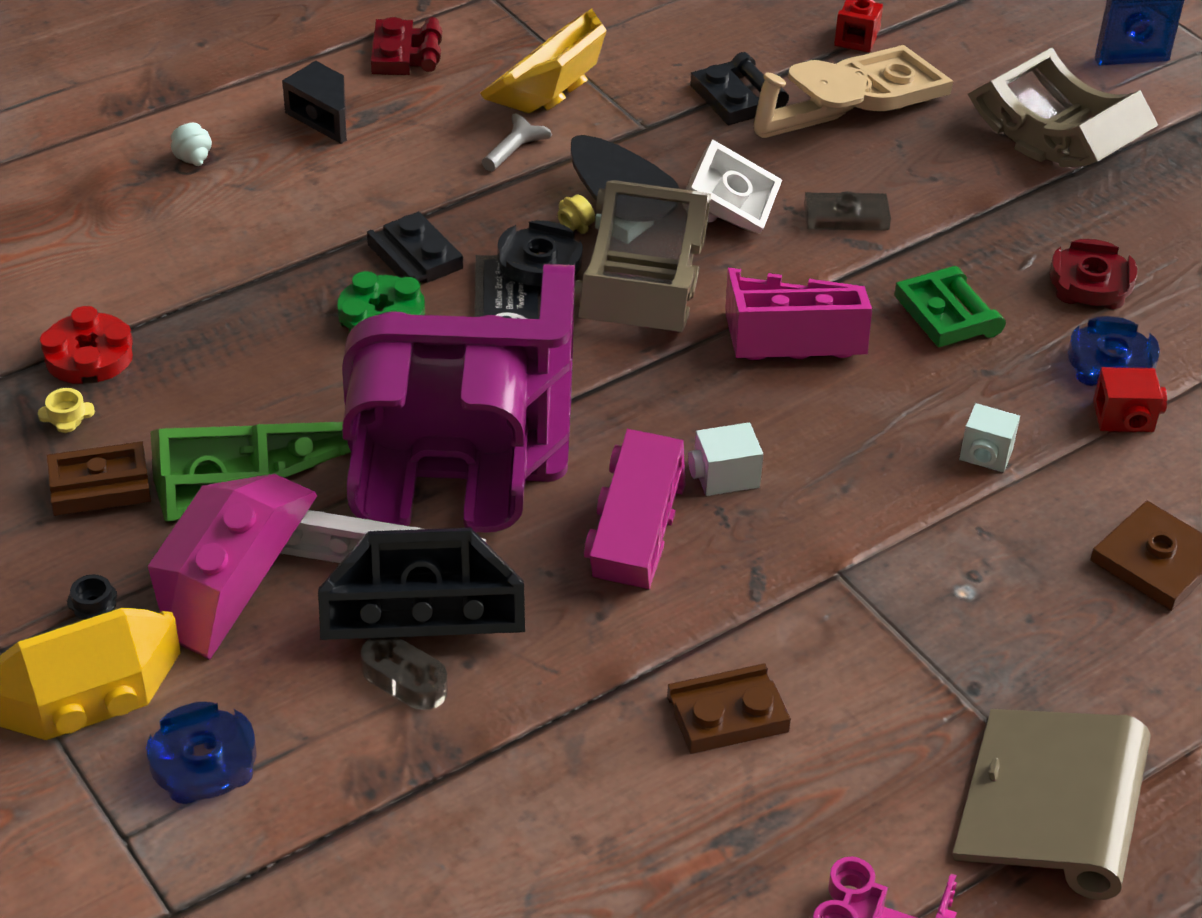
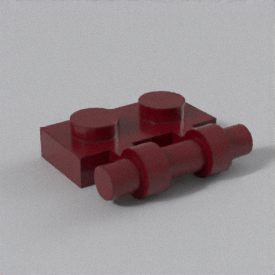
(401, 45)

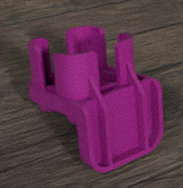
(459, 402)

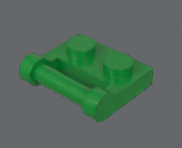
(940, 314)

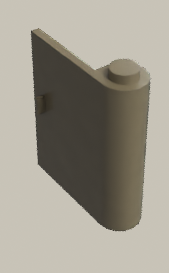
(1056, 795)

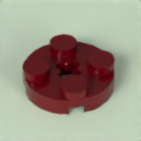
(1107, 287)

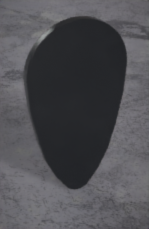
(604, 161)

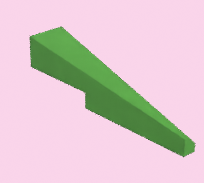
(210, 455)

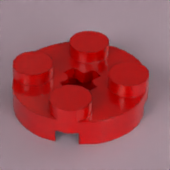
(70, 341)

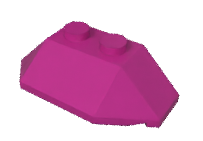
(223, 554)

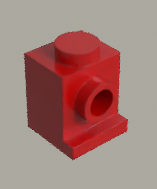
(859, 15)

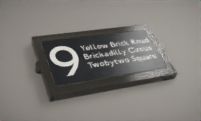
(503, 297)

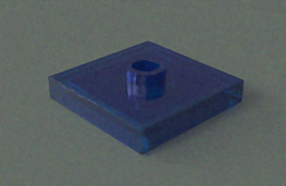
(1138, 31)

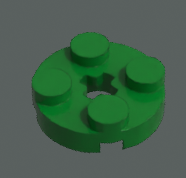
(378, 291)

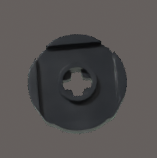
(520, 250)

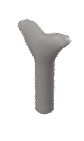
(521, 134)

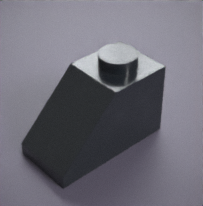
(317, 99)

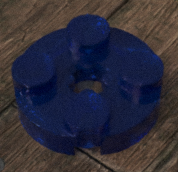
(1091, 344)
(204, 776)

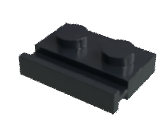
(415, 249)

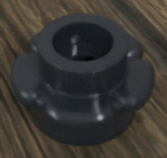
(91, 596)

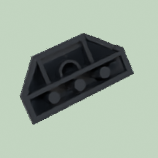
(421, 587)

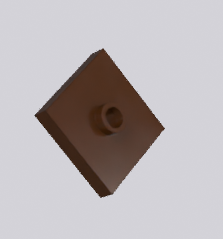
(1153, 554)

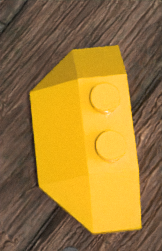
(551, 67)
(86, 671)

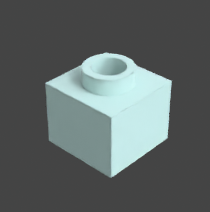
(989, 437)

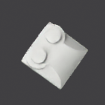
(738, 188)

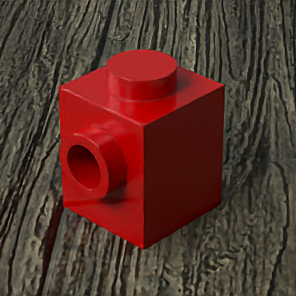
(1129, 399)

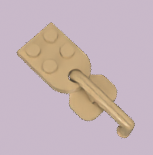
(868, 81)

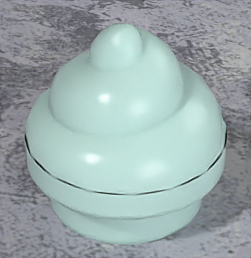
(191, 143)

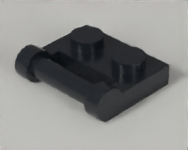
(727, 94)

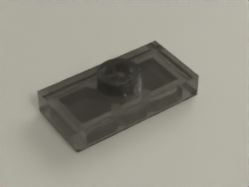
(847, 211)

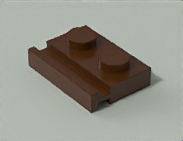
(98, 478)
(728, 708)

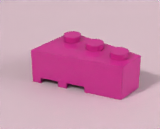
(795, 319)
(636, 508)

